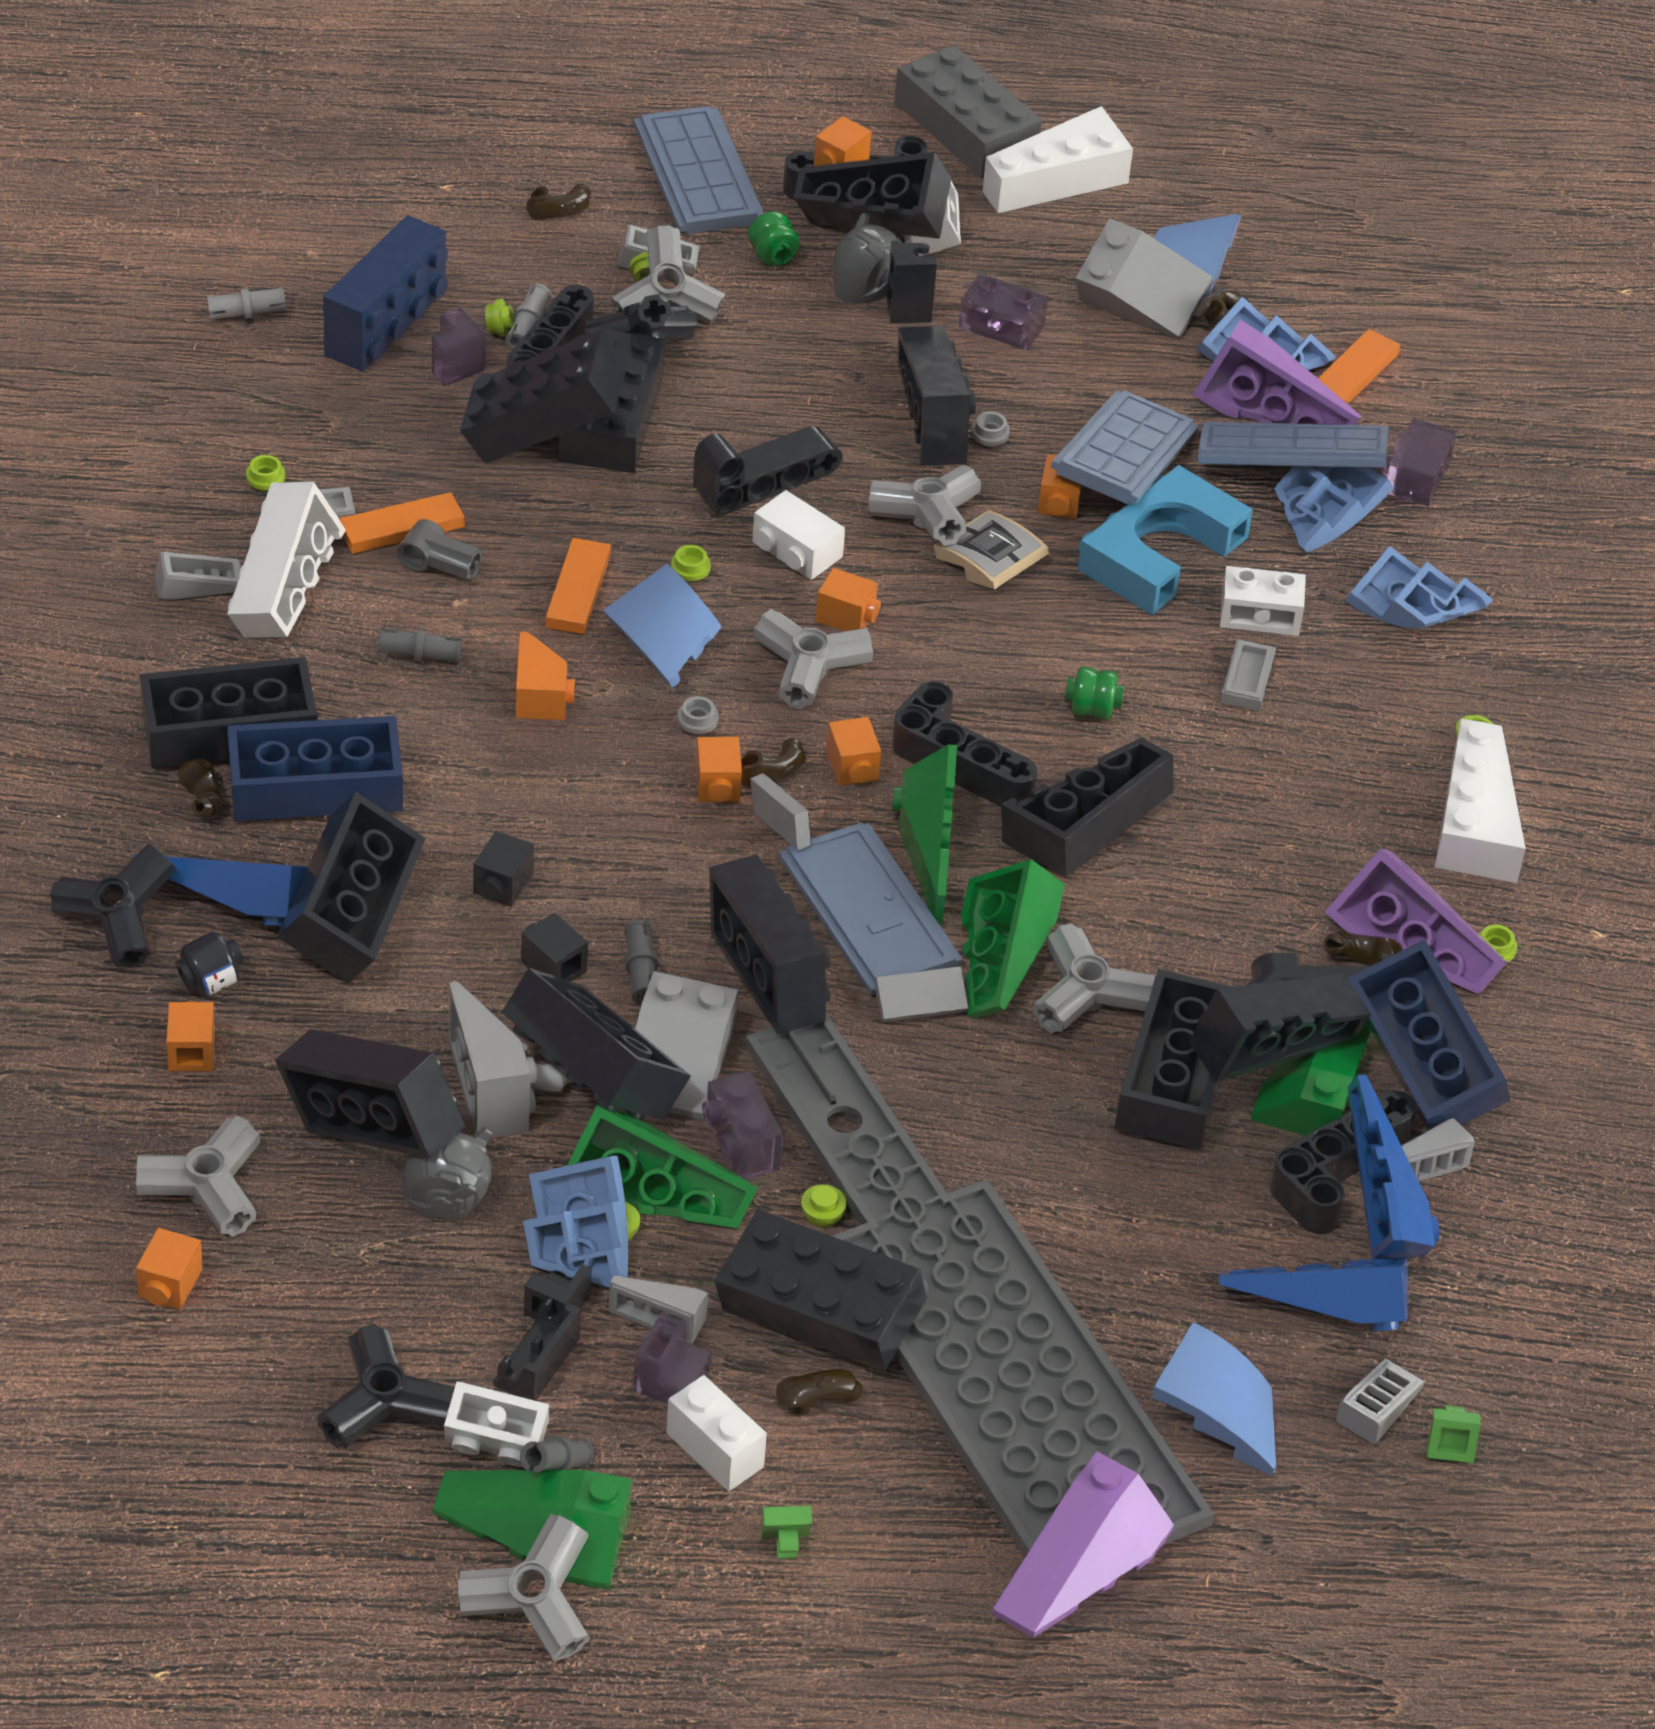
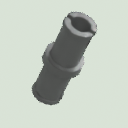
(420, 645)
(641, 958)
(556, 1454)

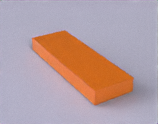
(1360, 365)
(392, 523)
(578, 586)

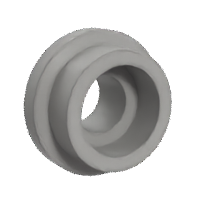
(990, 429)
(698, 715)

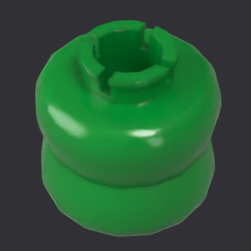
(773, 238)
(1094, 693)

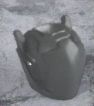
(863, 263)
(451, 1180)

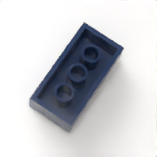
(385, 293)
(313, 766)
(1429, 1038)

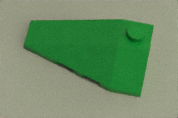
(926, 822)
(1007, 924)
(1311, 1088)
(662, 1173)
(517, 1503)

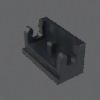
(910, 283)
(539, 1352)

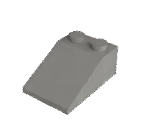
(1141, 280)
(693, 1028)
(490, 1066)

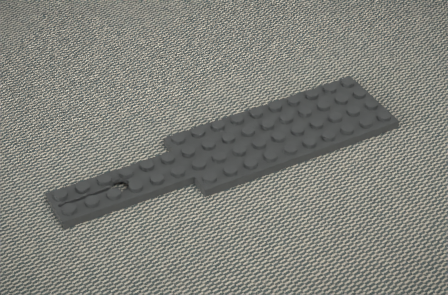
(997, 1337)

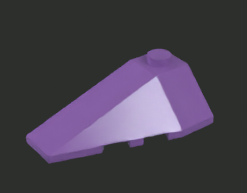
(1266, 384)
(1400, 905)
(1092, 1539)

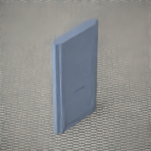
(698, 169)
(1294, 444)
(1125, 447)
(868, 905)

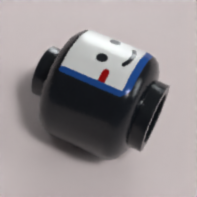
(209, 964)

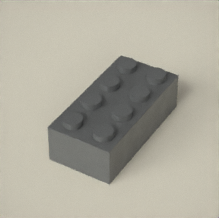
(963, 106)

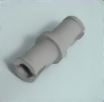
(246, 303)
(528, 313)

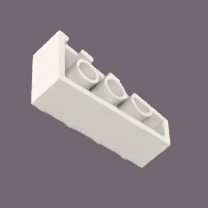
(1059, 163)
(283, 559)
(1481, 813)

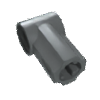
(429, 546)

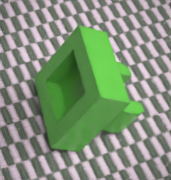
(1453, 1434)
(786, 1526)

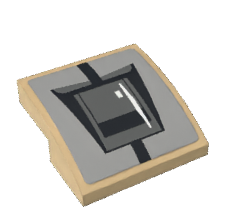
(993, 550)

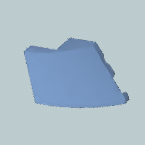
(1202, 242)
(1307, 352)
(1328, 500)
(1412, 596)
(664, 622)
(580, 1220)
(1223, 1394)

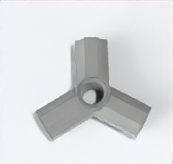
(666, 264)
(928, 502)
(809, 654)
(1086, 982)
(207, 1175)
(549, 1612)

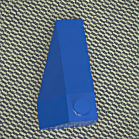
(245, 886)
(1392, 1196)
(1358, 1291)

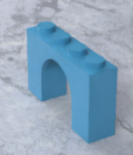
(1175, 504)

